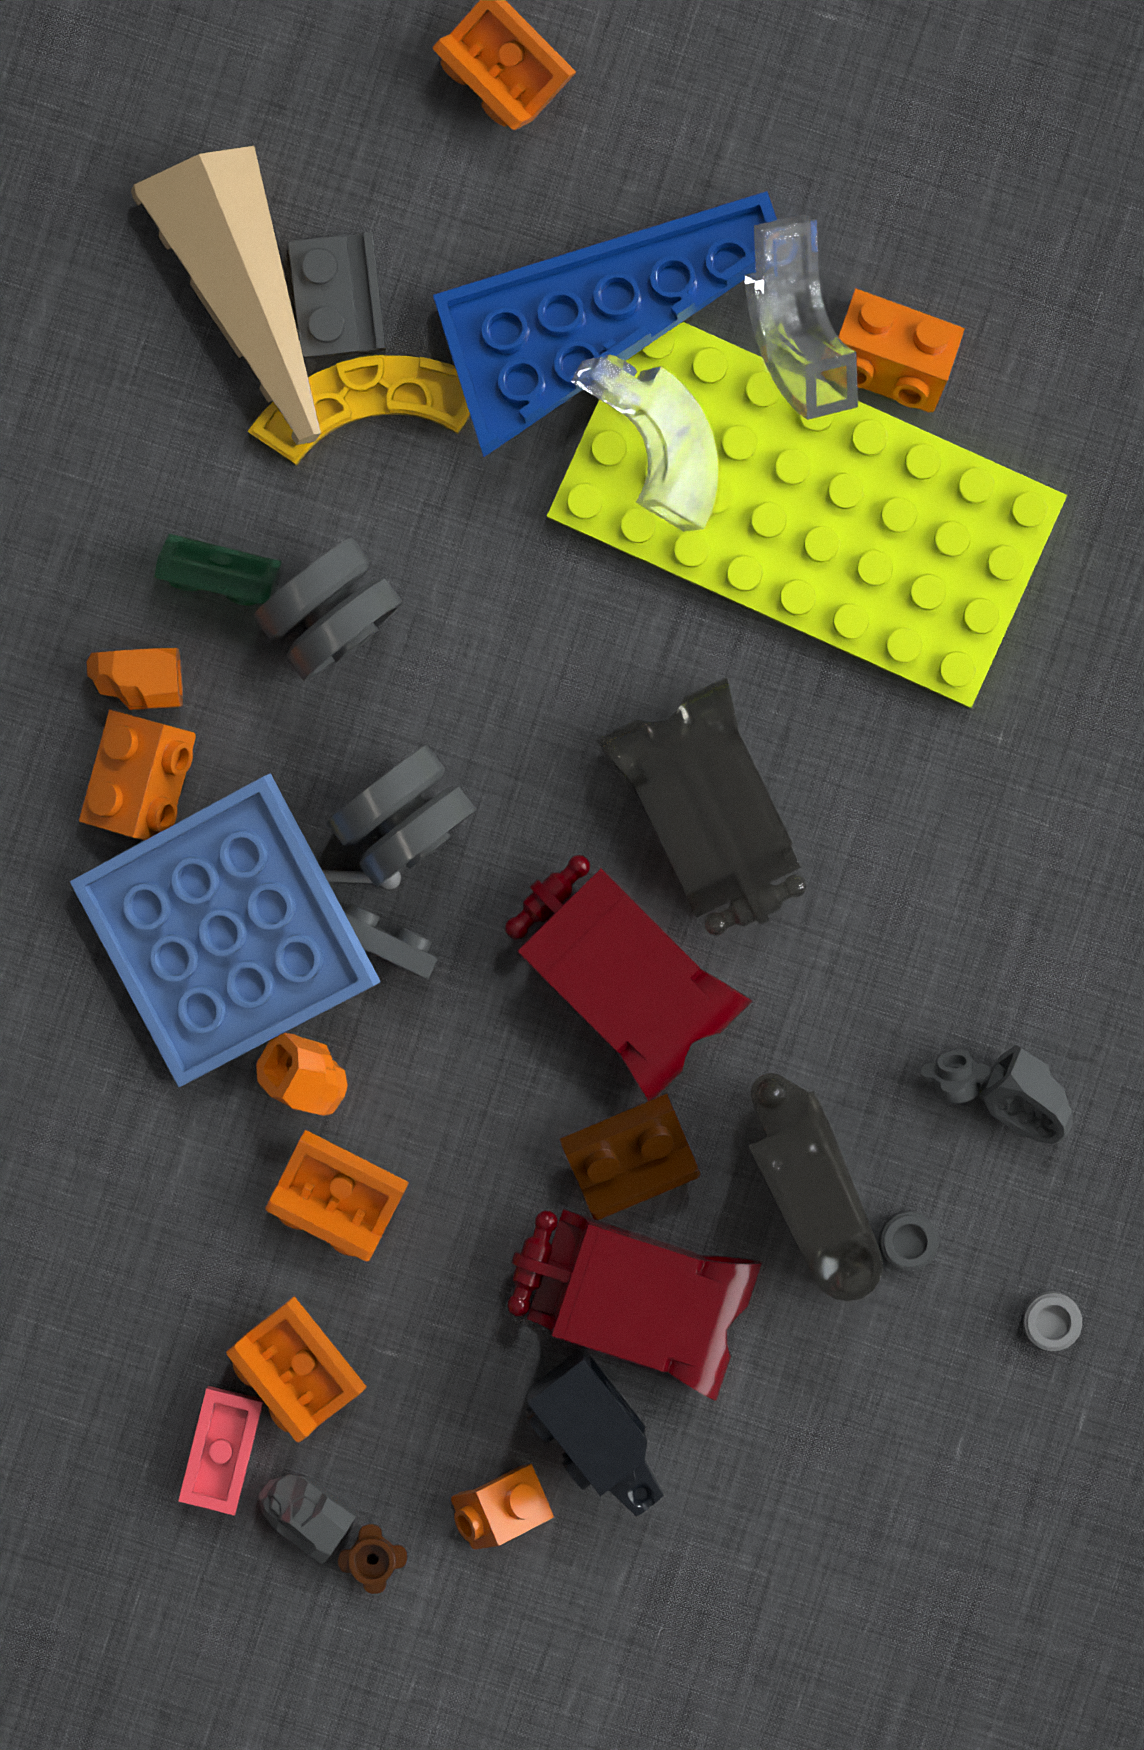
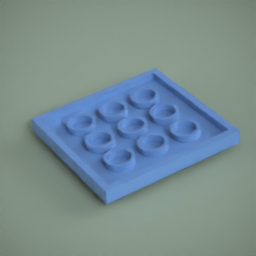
(225, 930)

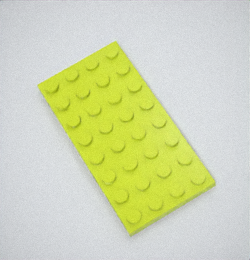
(826, 520)

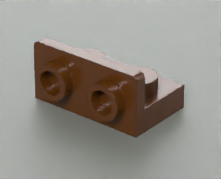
(630, 1157)

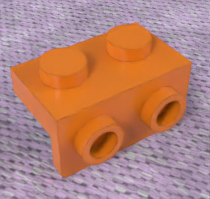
(503, 63)
(900, 350)
(137, 776)
(336, 1196)
(295, 1370)

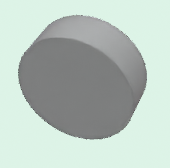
(1052, 1321)

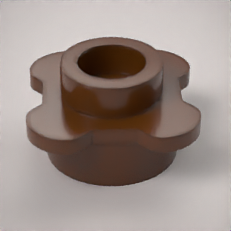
(372, 1575)

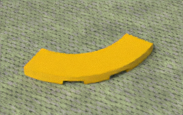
(368, 389)

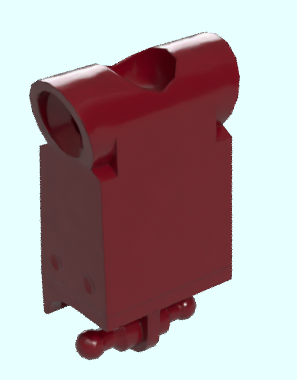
(622, 973)
(633, 1296)

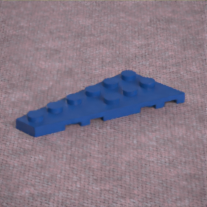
(531, 327)

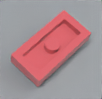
(221, 1450)

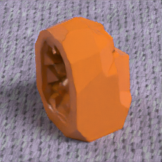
(139, 677)
(301, 1074)

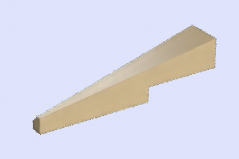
(224, 236)

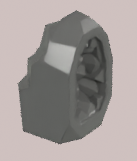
(1027, 1097)
(306, 1514)

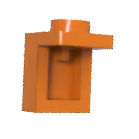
(501, 1508)

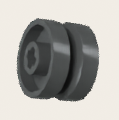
(334, 616)
(402, 817)

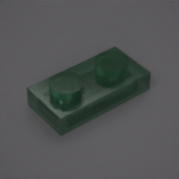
(217, 569)

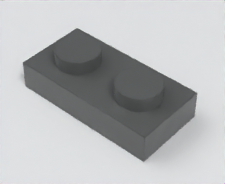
(405, 950)

